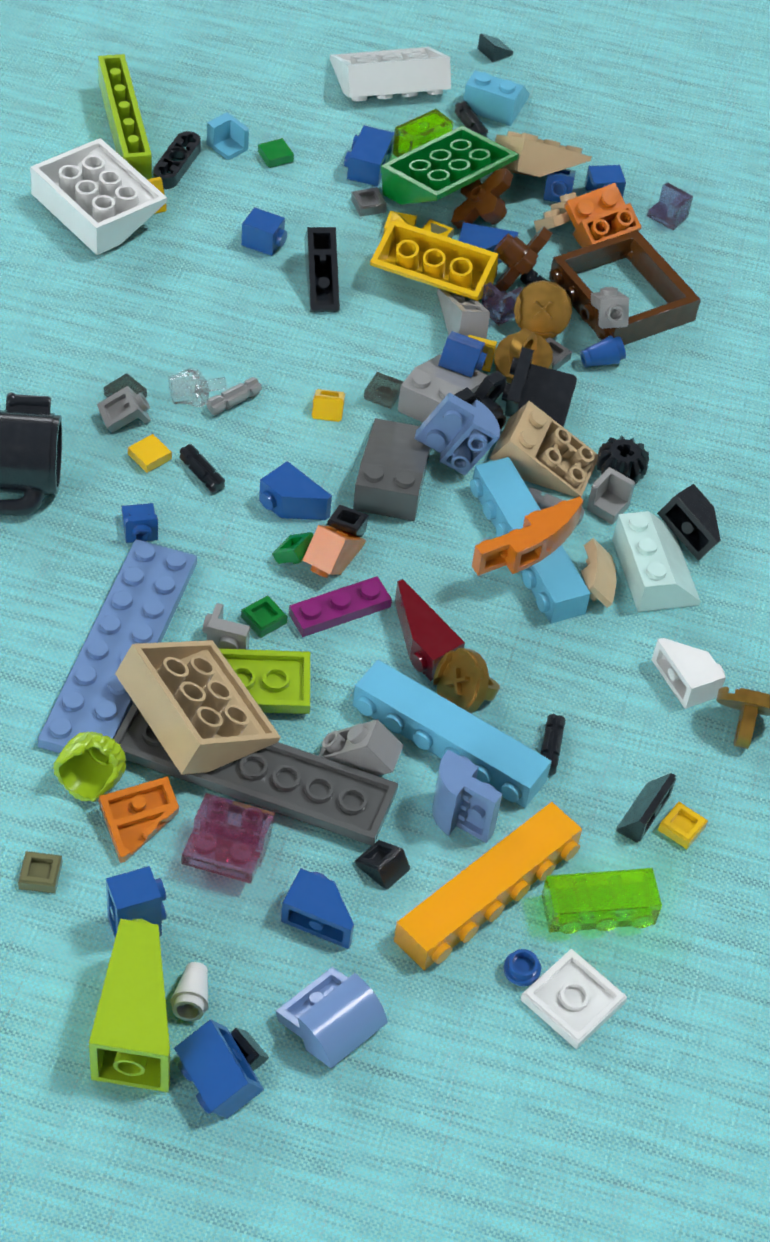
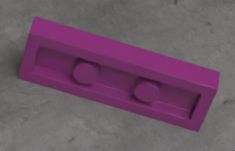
(340, 606)

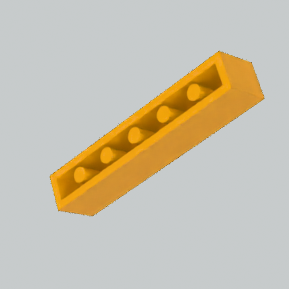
(487, 886)

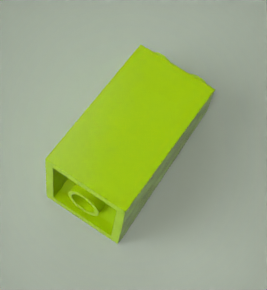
(131, 1024)

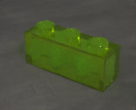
(601, 900)

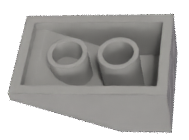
(430, 385)

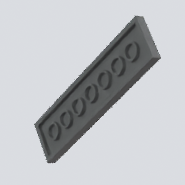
(280, 781)

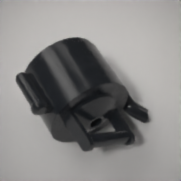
(29, 452)

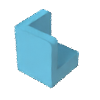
(227, 136)

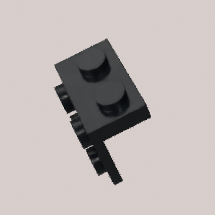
(542, 386)

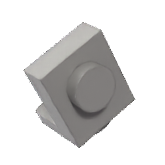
(612, 307)
(225, 633)

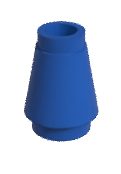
(605, 352)

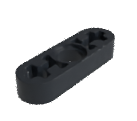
(176, 150)

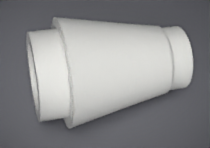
(191, 993)

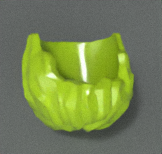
(90, 765)

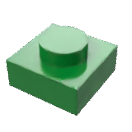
(293, 548)

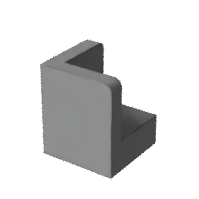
(610, 495)

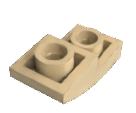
(557, 215)
(600, 573)

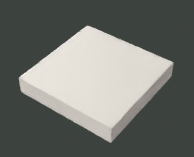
(573, 998)

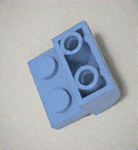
(459, 432)
(463, 799)
(333, 1015)

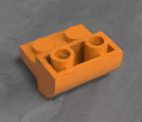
(601, 215)

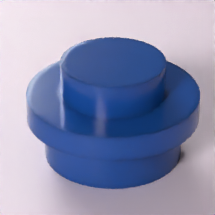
(522, 967)

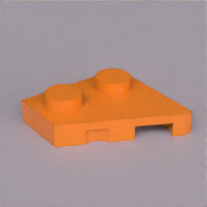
(138, 814)

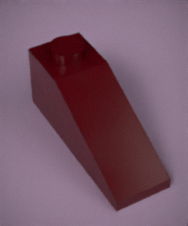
(423, 630)

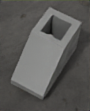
(363, 747)

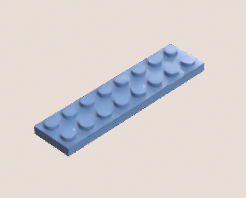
(133, 613)

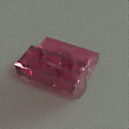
(228, 838)

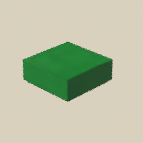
(275, 153)
(264, 616)

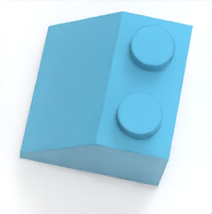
(495, 97)

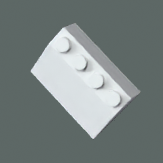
(392, 72)
(95, 194)

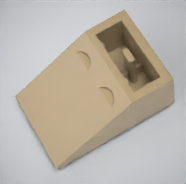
(539, 156)
(545, 452)

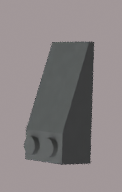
(391, 471)

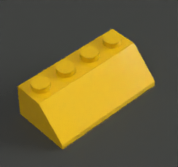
(435, 260)

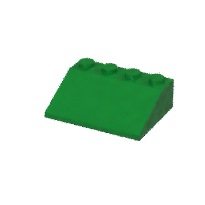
(442, 166)

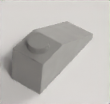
(463, 314)

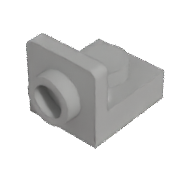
(123, 408)

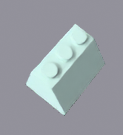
(653, 563)

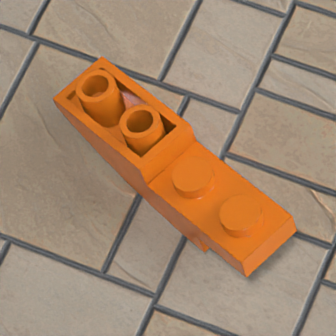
(524, 547)

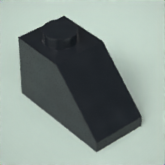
(692, 521)

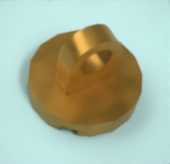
(543, 309)
(512, 346)
(464, 679)
(750, 704)

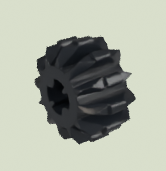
(624, 457)

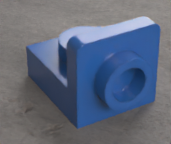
(559, 184)
(140, 522)

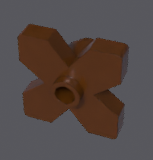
(483, 199)
(519, 256)

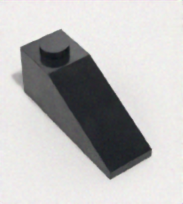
(322, 269)

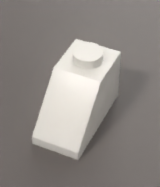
(688, 671)

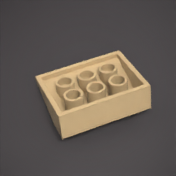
(194, 704)

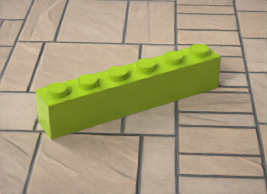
(124, 113)

